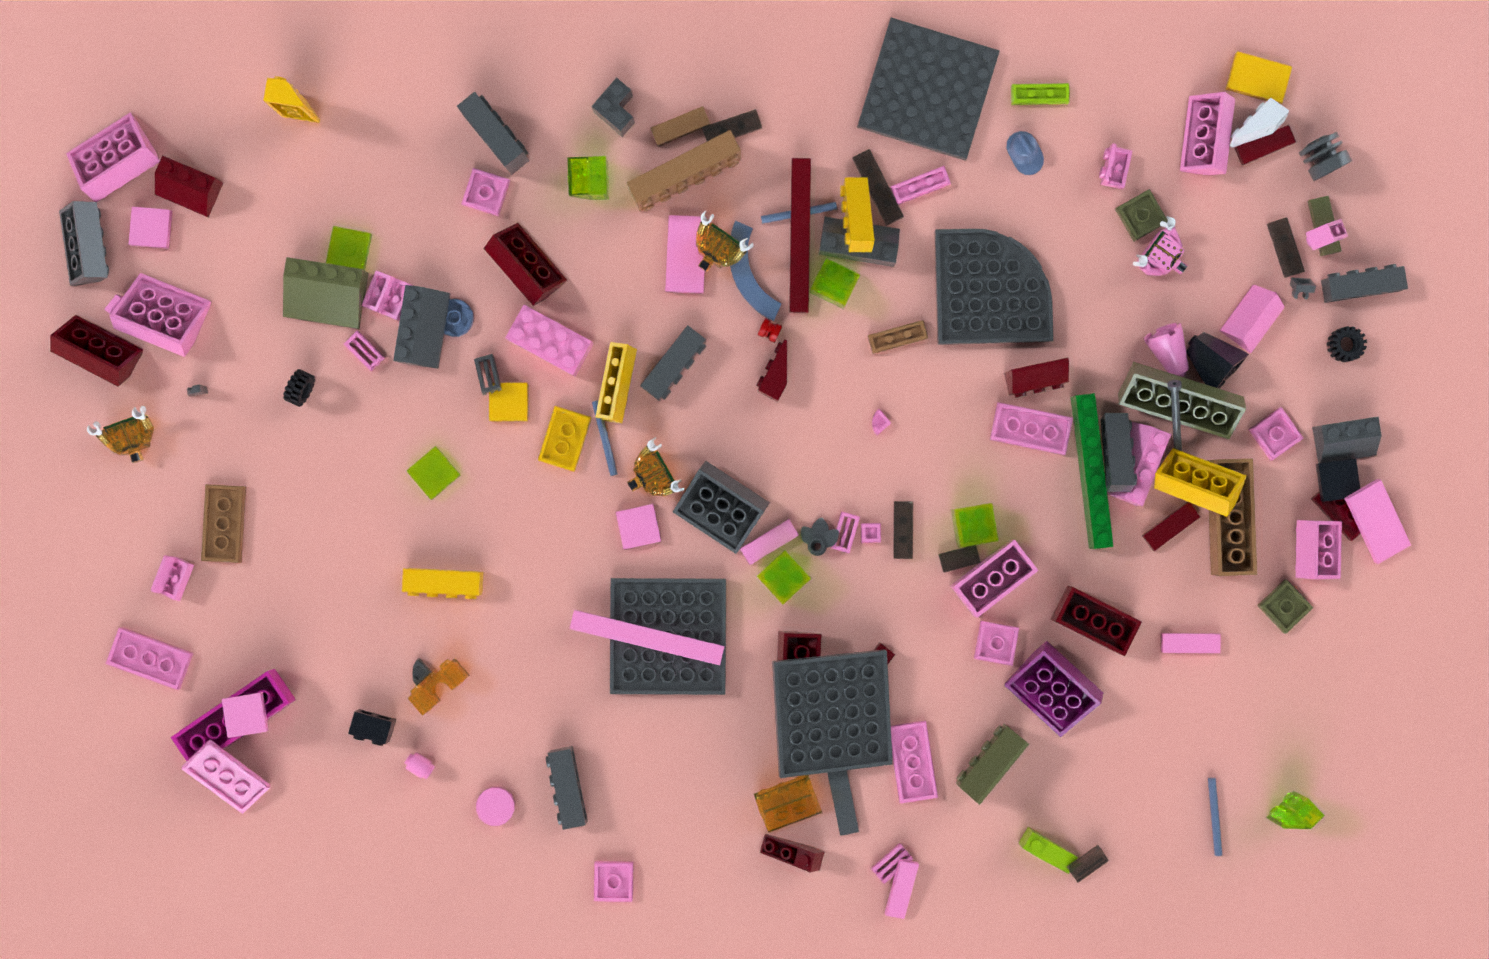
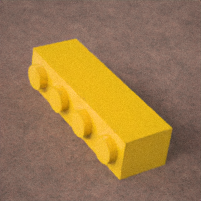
(857, 214)
(616, 382)
(442, 582)

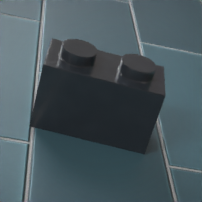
(371, 727)

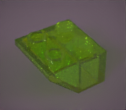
(588, 177)
(834, 283)
(1295, 812)

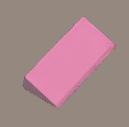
(1253, 317)

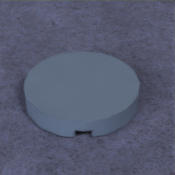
(460, 322)

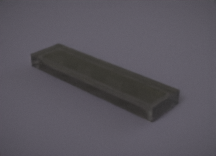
(878, 187)

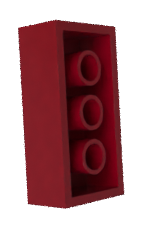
(1096, 620)

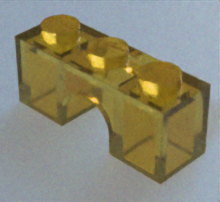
(425, 697)

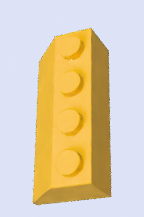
(1199, 482)

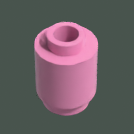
(419, 765)

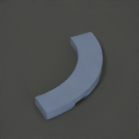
(746, 282)

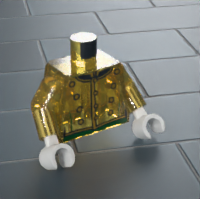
(717, 245)
(126, 435)
(653, 473)

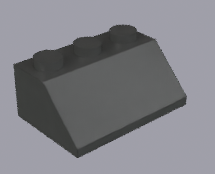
(1347, 439)

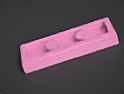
(920, 185)
(769, 542)
(1190, 642)
(901, 888)

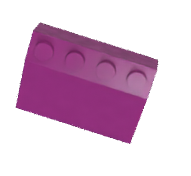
(1054, 689)

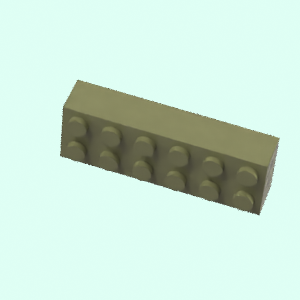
(1200, 404)

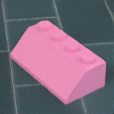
(1207, 134)
(1148, 452)

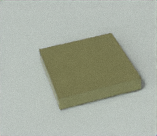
(1141, 215)
(1285, 606)

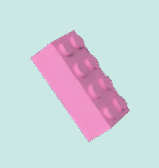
(549, 340)
(994, 578)

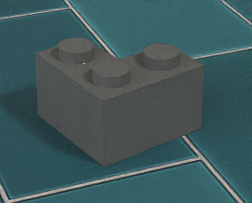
(610, 107)

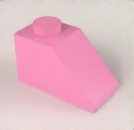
(1326, 234)

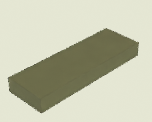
(1322, 214)

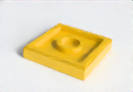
(509, 403)

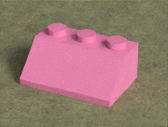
(1318, 549)

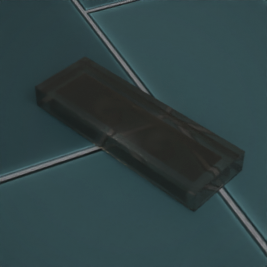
(739, 125)
(1285, 247)
(903, 530)

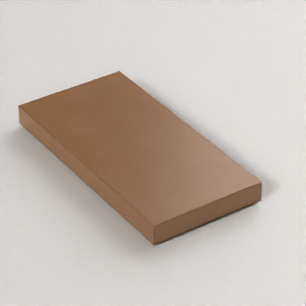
(223, 523)

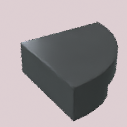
(197, 390)
(420, 671)

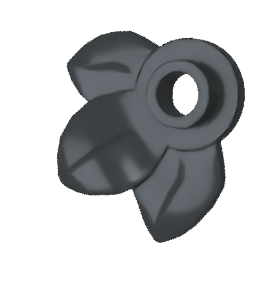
(819, 534)

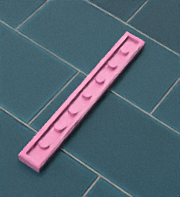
(647, 637)

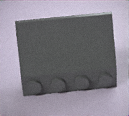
(720, 507)

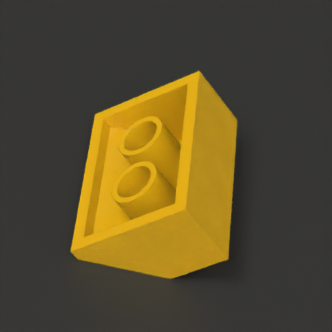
(287, 100)

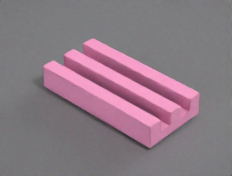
(376, 362)
(840, 547)
(888, 876)

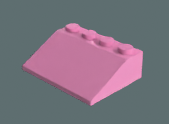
(112, 158)
(160, 314)

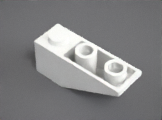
(1265, 121)

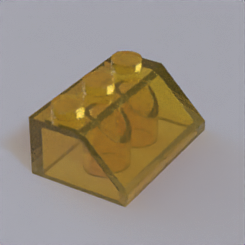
(787, 803)

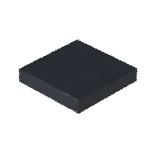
(1337, 479)

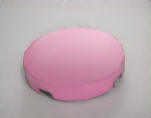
(495, 806)

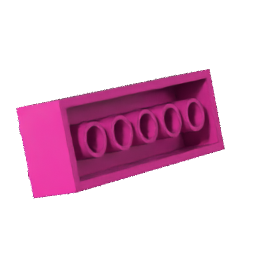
(212, 724)

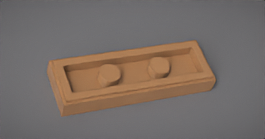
(680, 126)
(897, 337)

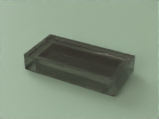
(959, 558)
(1087, 863)

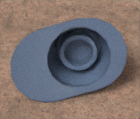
(1025, 153)

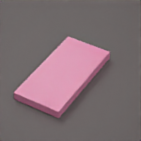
(683, 257)
(1031, 428)
(1377, 521)
(149, 658)
(913, 762)
(225, 776)

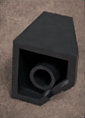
(1214, 359)

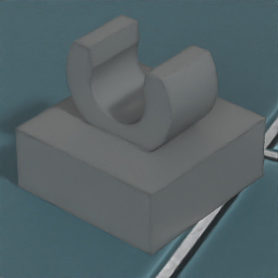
(1302, 285)

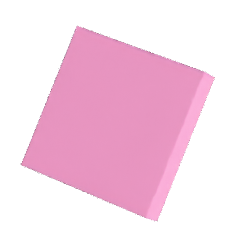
(485, 192)
(150, 227)
(1275, 433)
(638, 526)
(996, 643)
(245, 714)
(613, 881)

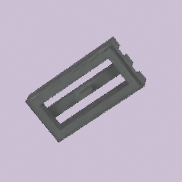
(491, 388)

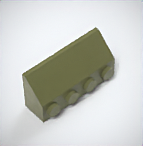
(991, 763)

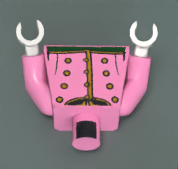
(1163, 252)

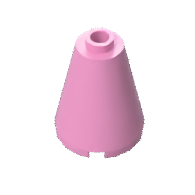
(1169, 348)

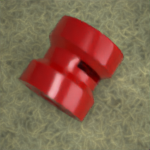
(769, 330)

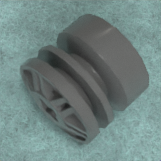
(1325, 156)

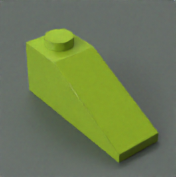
(1046, 850)

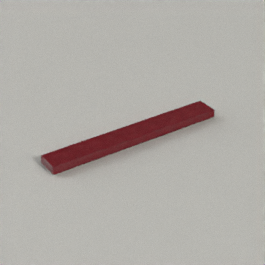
(800, 235)

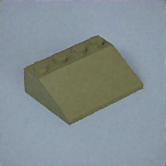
(323, 292)

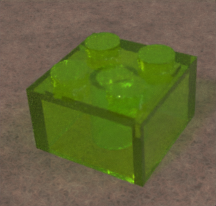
(974, 525)
(783, 577)

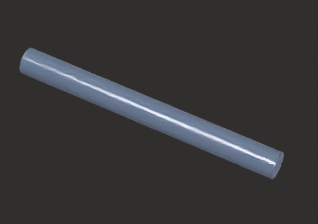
(787, 214)
(605, 442)
(1215, 816)

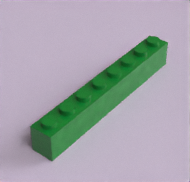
(1091, 471)

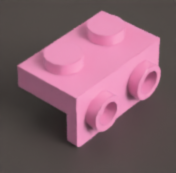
(1116, 166)
(172, 577)

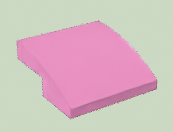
(385, 295)

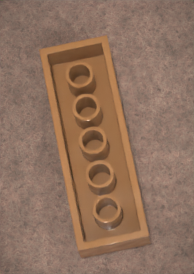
(685, 171)
(1235, 536)

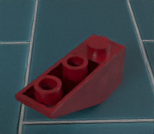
(776, 377)
(792, 853)

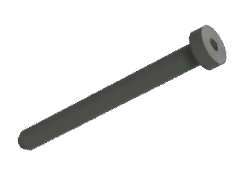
(1174, 386)

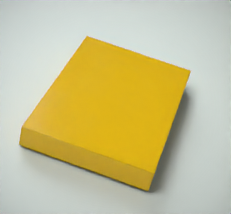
(1258, 77)
(564, 438)

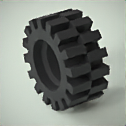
(1355, 336)
(299, 387)

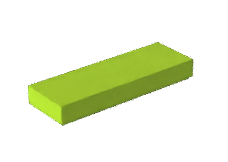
(1039, 94)

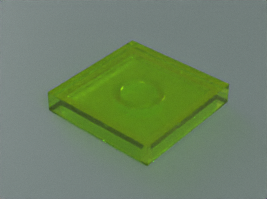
(348, 247)
(433, 473)

